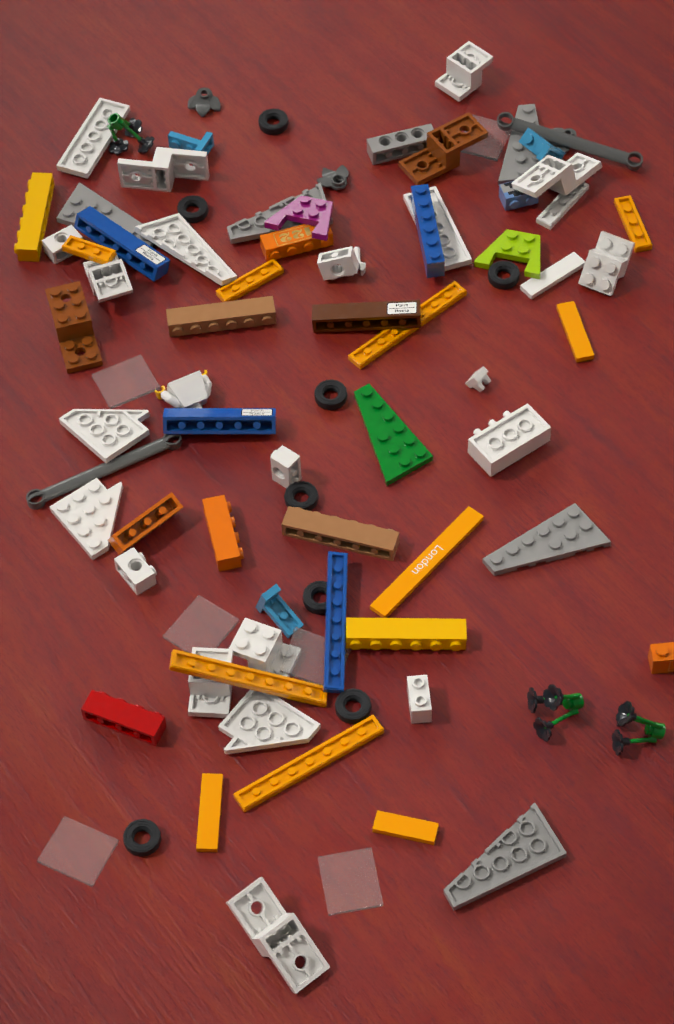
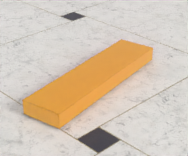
(633, 223)
(250, 281)
(575, 331)
(209, 813)

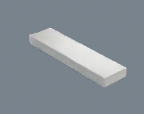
(560, 206)
(553, 275)

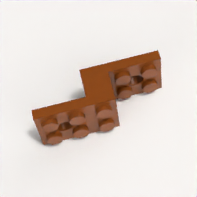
(443, 149)
(73, 327)

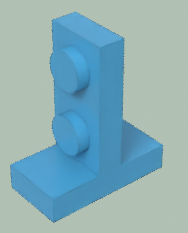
(181, 141)
(539, 145)
(278, 611)

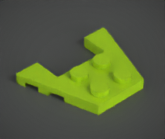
(517, 247)

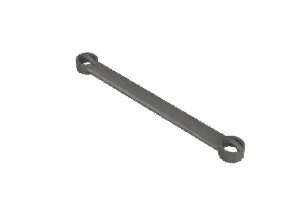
(571, 141)
(102, 470)

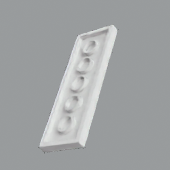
(91, 139)
(452, 245)

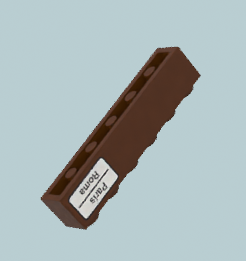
(366, 316)

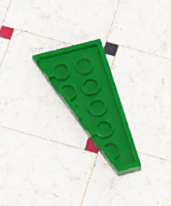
(392, 441)

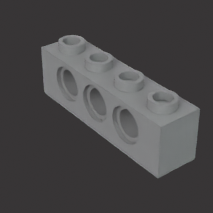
(398, 144)

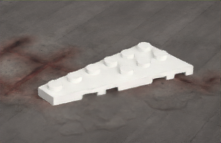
(185, 244)

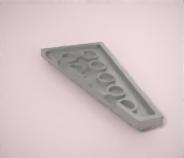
(517, 157)
(84, 197)
(254, 227)
(549, 541)
(513, 855)

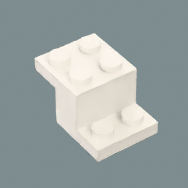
(464, 71)
(606, 263)
(108, 279)
(260, 646)
(207, 696)

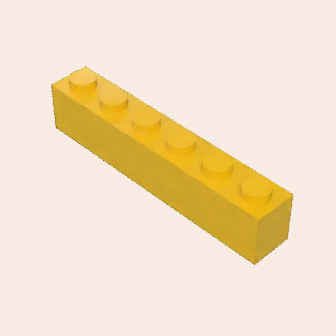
(34, 217)
(406, 633)

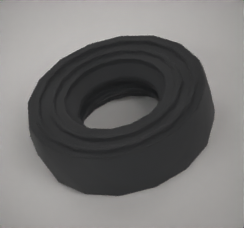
(273, 114)
(189, 201)
(506, 266)
(328, 385)
(301, 486)
(309, 592)
(349, 695)
(142, 849)

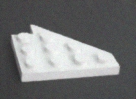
(106, 430)
(90, 515)
(265, 723)

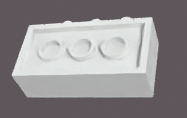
(508, 439)

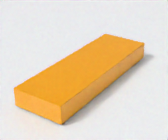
(88, 250)
(405, 827)

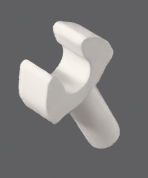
(362, 266)

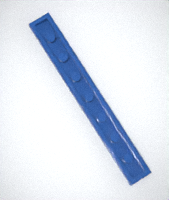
(335, 622)

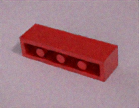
(124, 717)

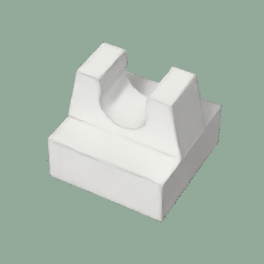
(477, 378)

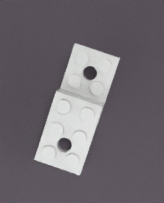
(164, 168)
(556, 175)
(278, 935)

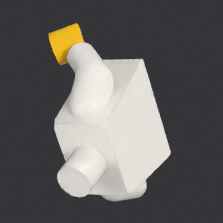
(187, 391)

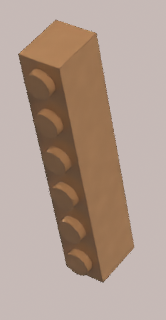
(221, 316)
(340, 533)

